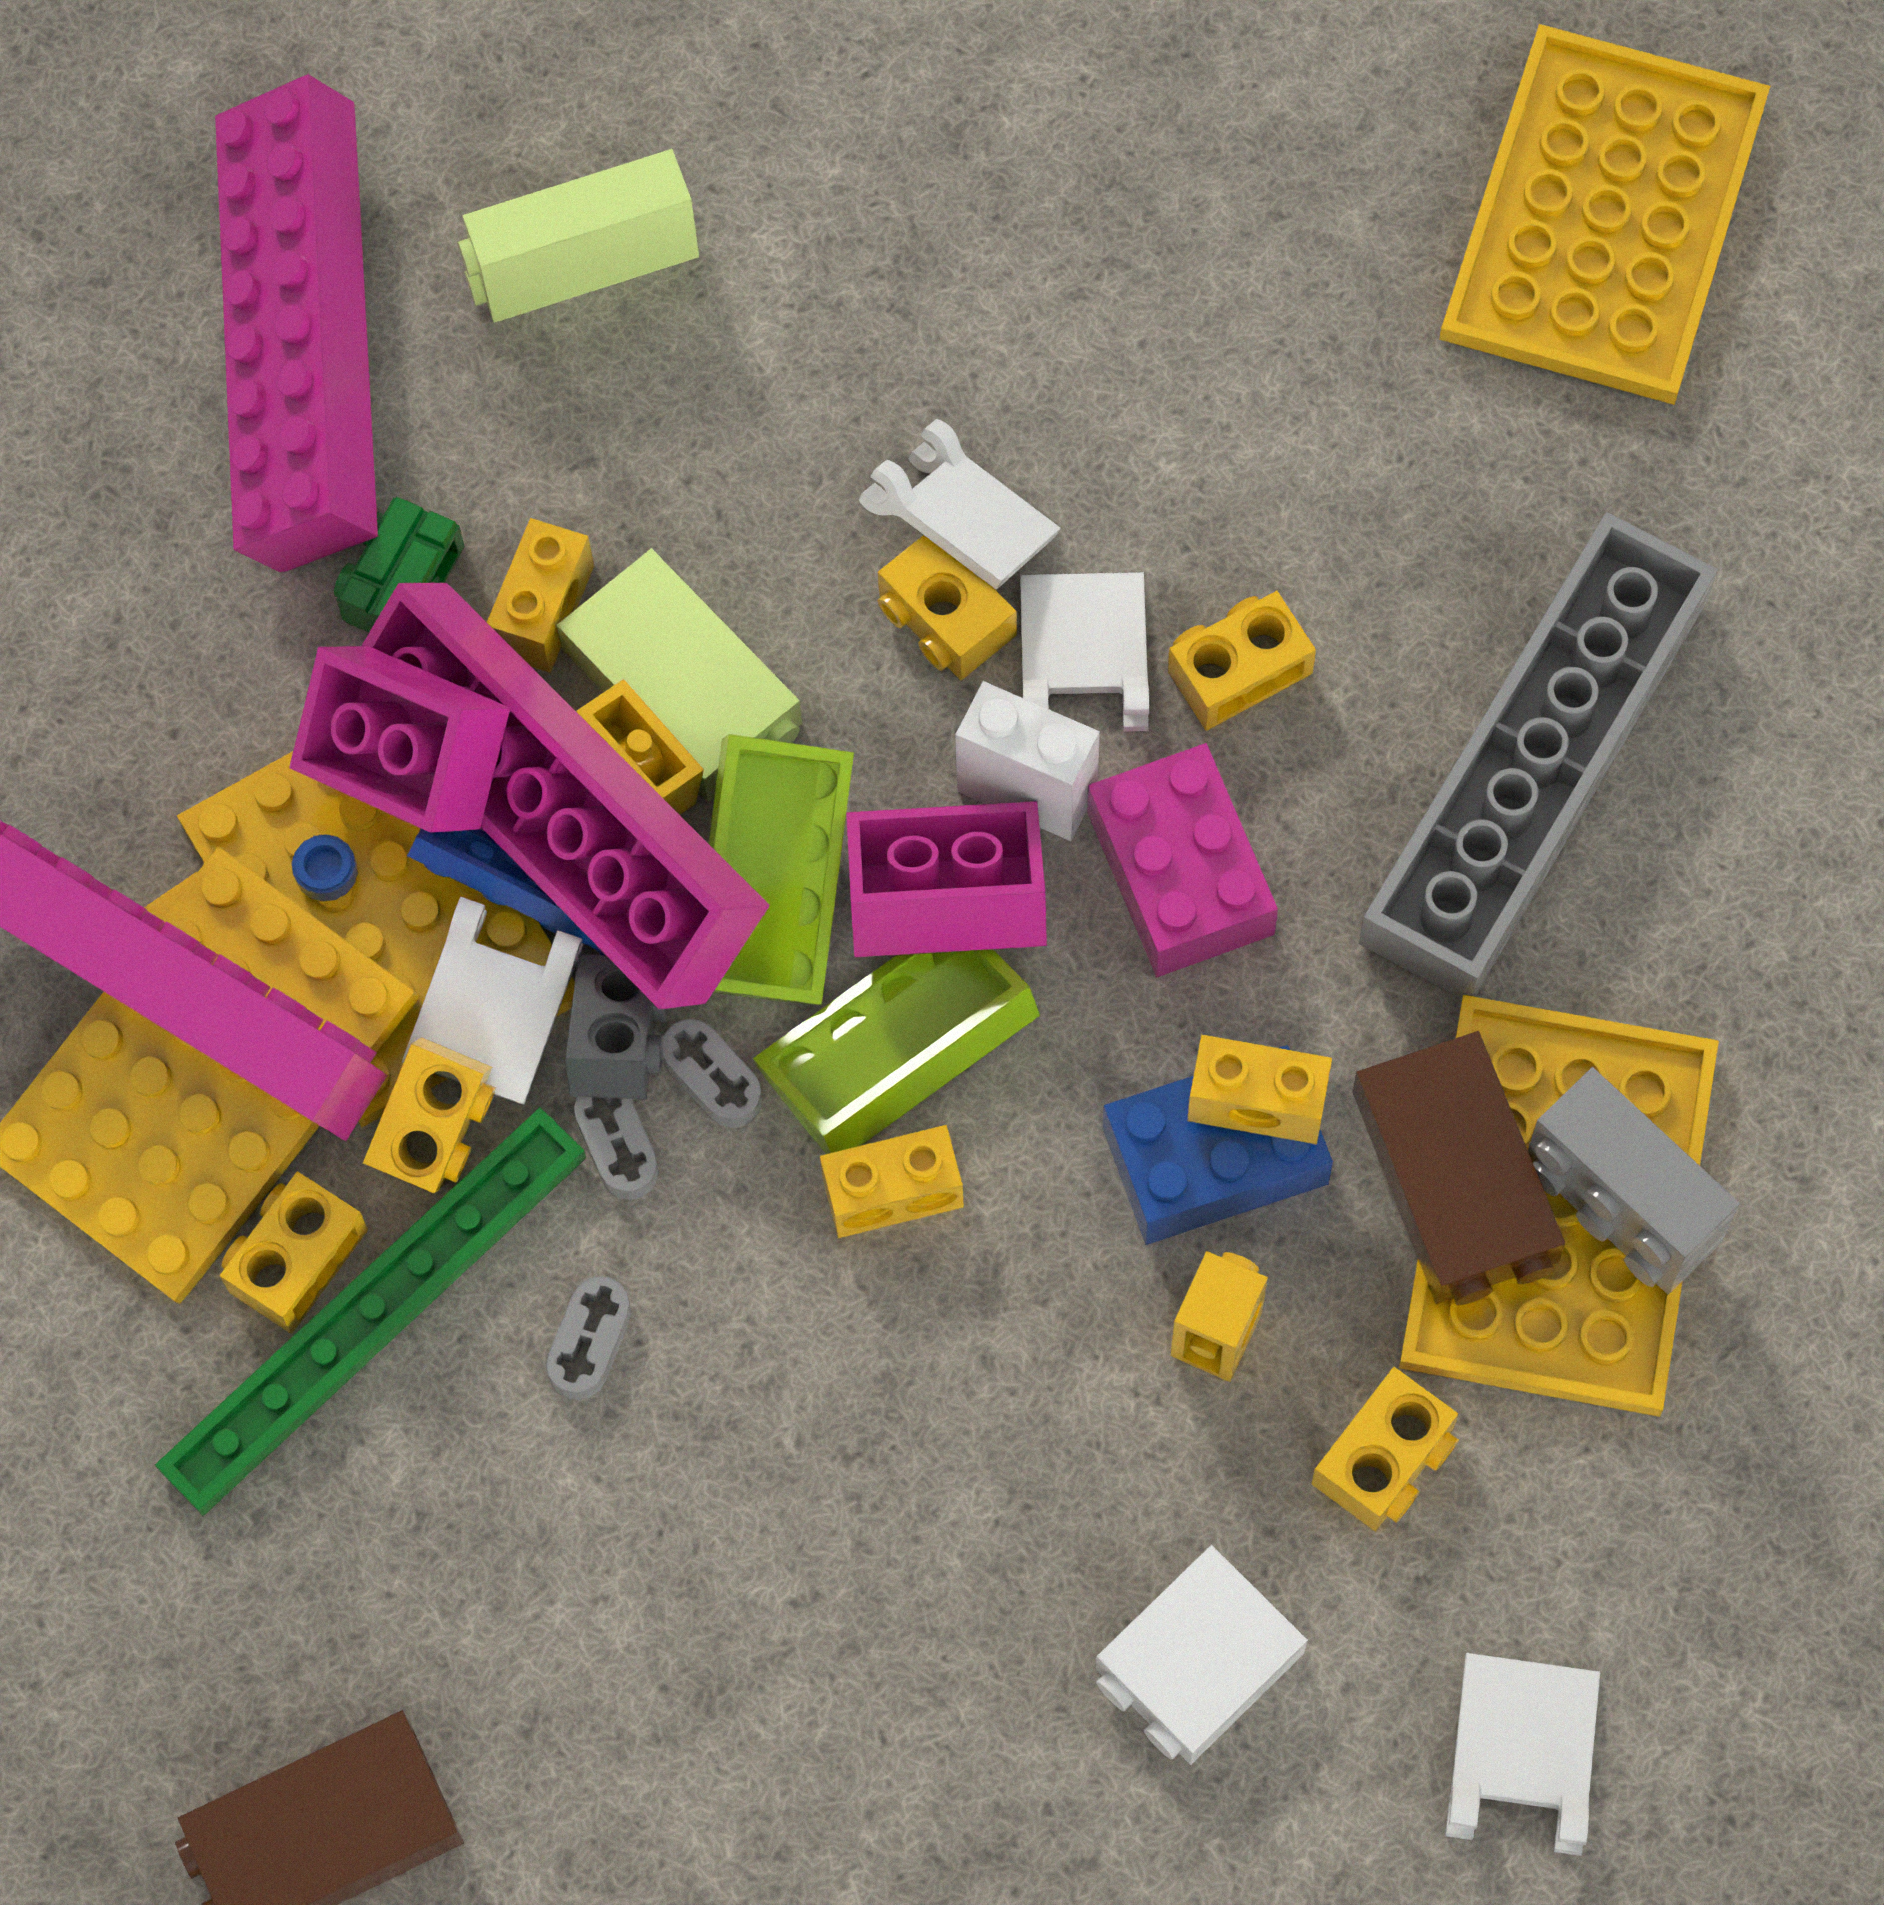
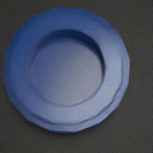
(324, 867)

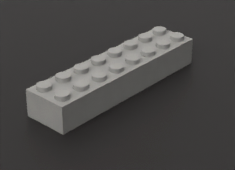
(1537, 757)

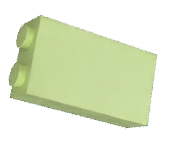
(579, 236)
(679, 663)

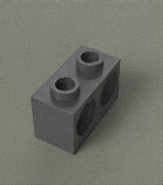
(606, 1019)

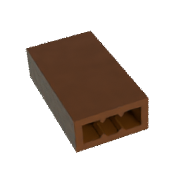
(1458, 1169)
(323, 1823)

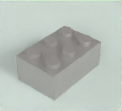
(1630, 1182)

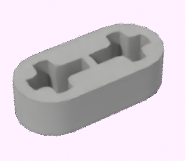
(722, 1063)
(602, 1146)
(574, 1332)

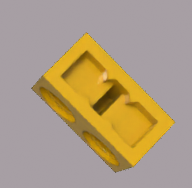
(1250, 671)
(417, 1109)
(892, 1181)
(308, 1259)
(1374, 1443)

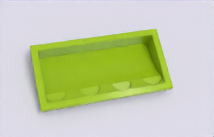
(783, 832)
(894, 1041)

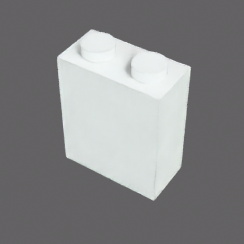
(1026, 754)
(1198, 1657)

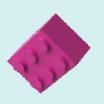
(399, 738)
(1181, 860)
(946, 879)

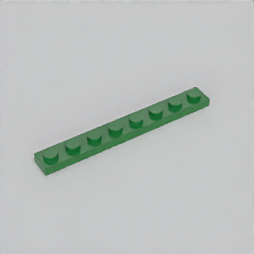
(370, 1311)

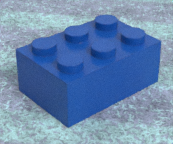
(1200, 1173)

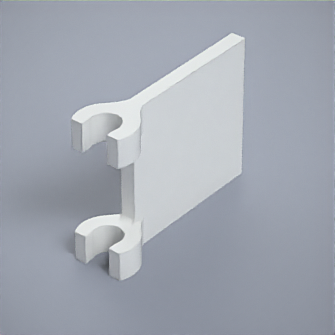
(961, 508)
(1086, 639)
(494, 1002)
(1525, 1742)

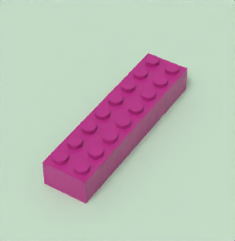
(295, 326)
(581, 813)
(178, 988)

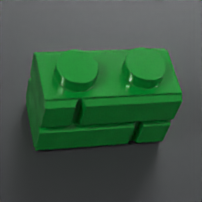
(408, 549)

